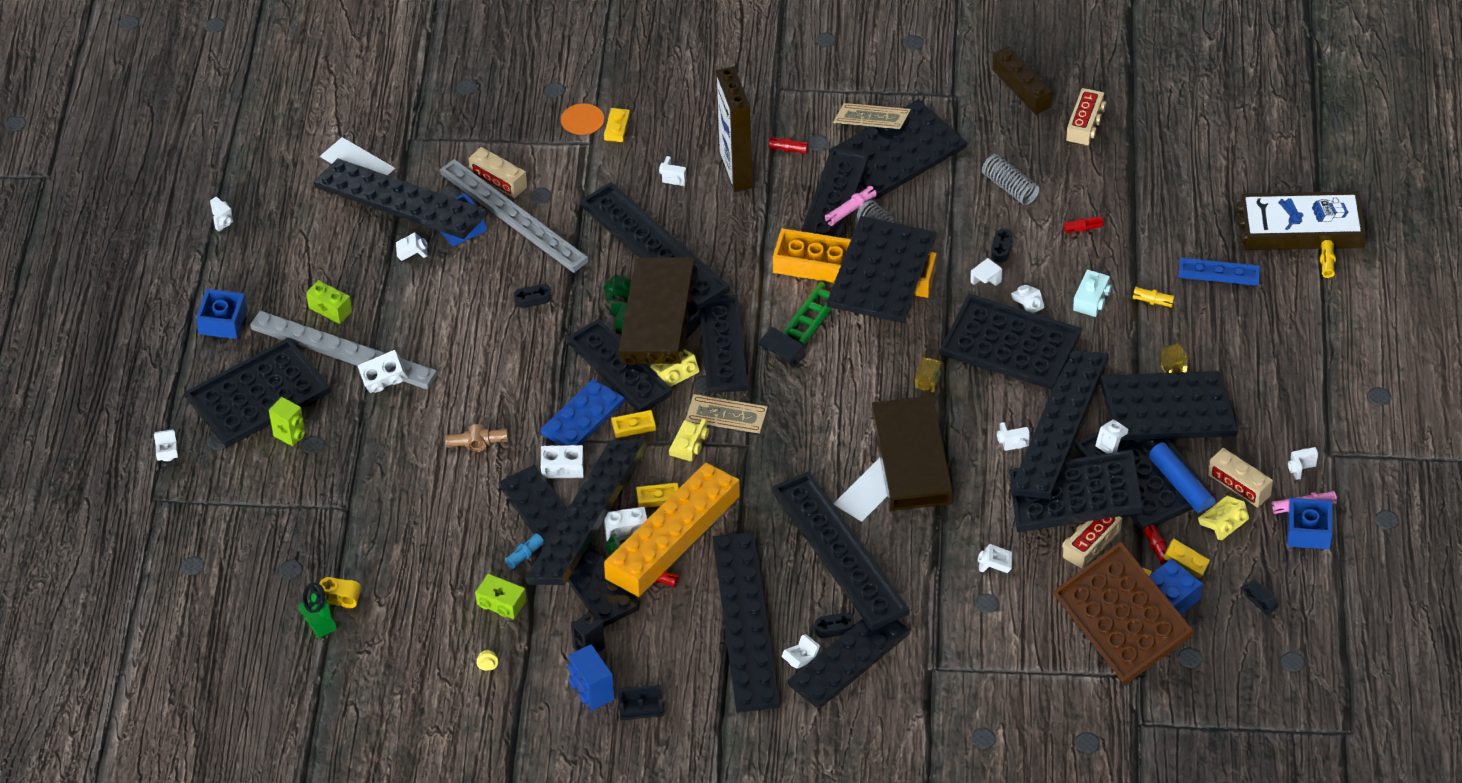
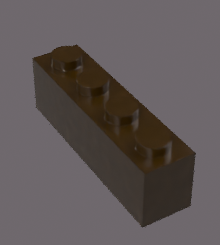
(1022, 80)

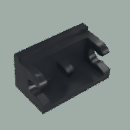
(783, 346)
(586, 634)
(640, 702)

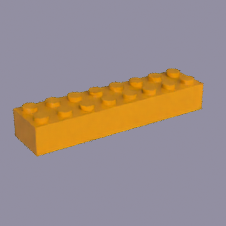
(821, 258)
(671, 529)

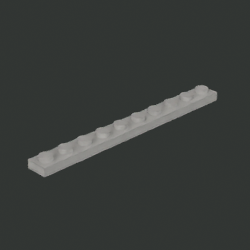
(514, 216)
(335, 346)

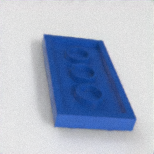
(583, 415)

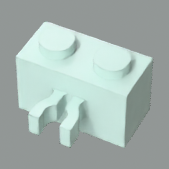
(1092, 293)

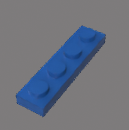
(1219, 271)

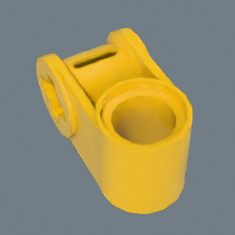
(342, 593)

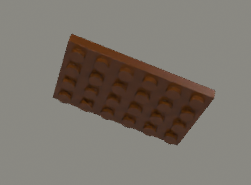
(1123, 613)

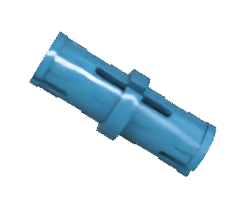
(524, 551)

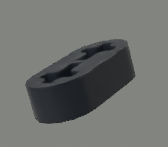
(998, 244)
(532, 296)
(1260, 596)
(833, 624)

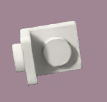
(1110, 436)
(995, 558)

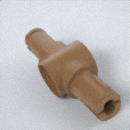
(477, 438)

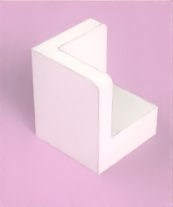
(986, 272)

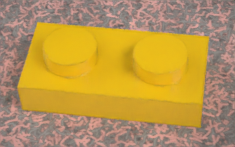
(617, 125)
(633, 424)
(655, 494)
(1186, 558)

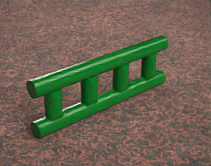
(812, 323)

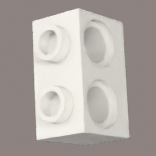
(381, 366)
(562, 461)
(624, 521)

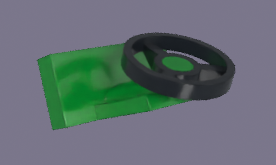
(317, 611)

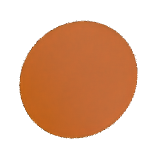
(582, 119)

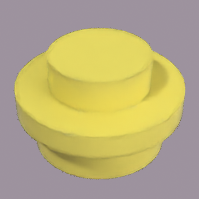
(487, 660)

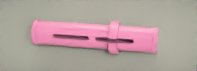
(855, 202)
(1282, 505)

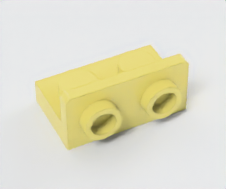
(675, 373)
(689, 440)
(1225, 516)

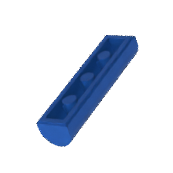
(1181, 477)

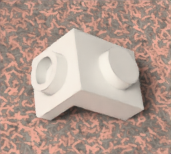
(672, 174)
(222, 213)
(411, 245)
(1029, 297)
(1013, 438)
(166, 445)
(1301, 460)
(802, 653)

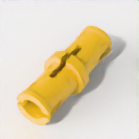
(1327, 258)
(1153, 297)

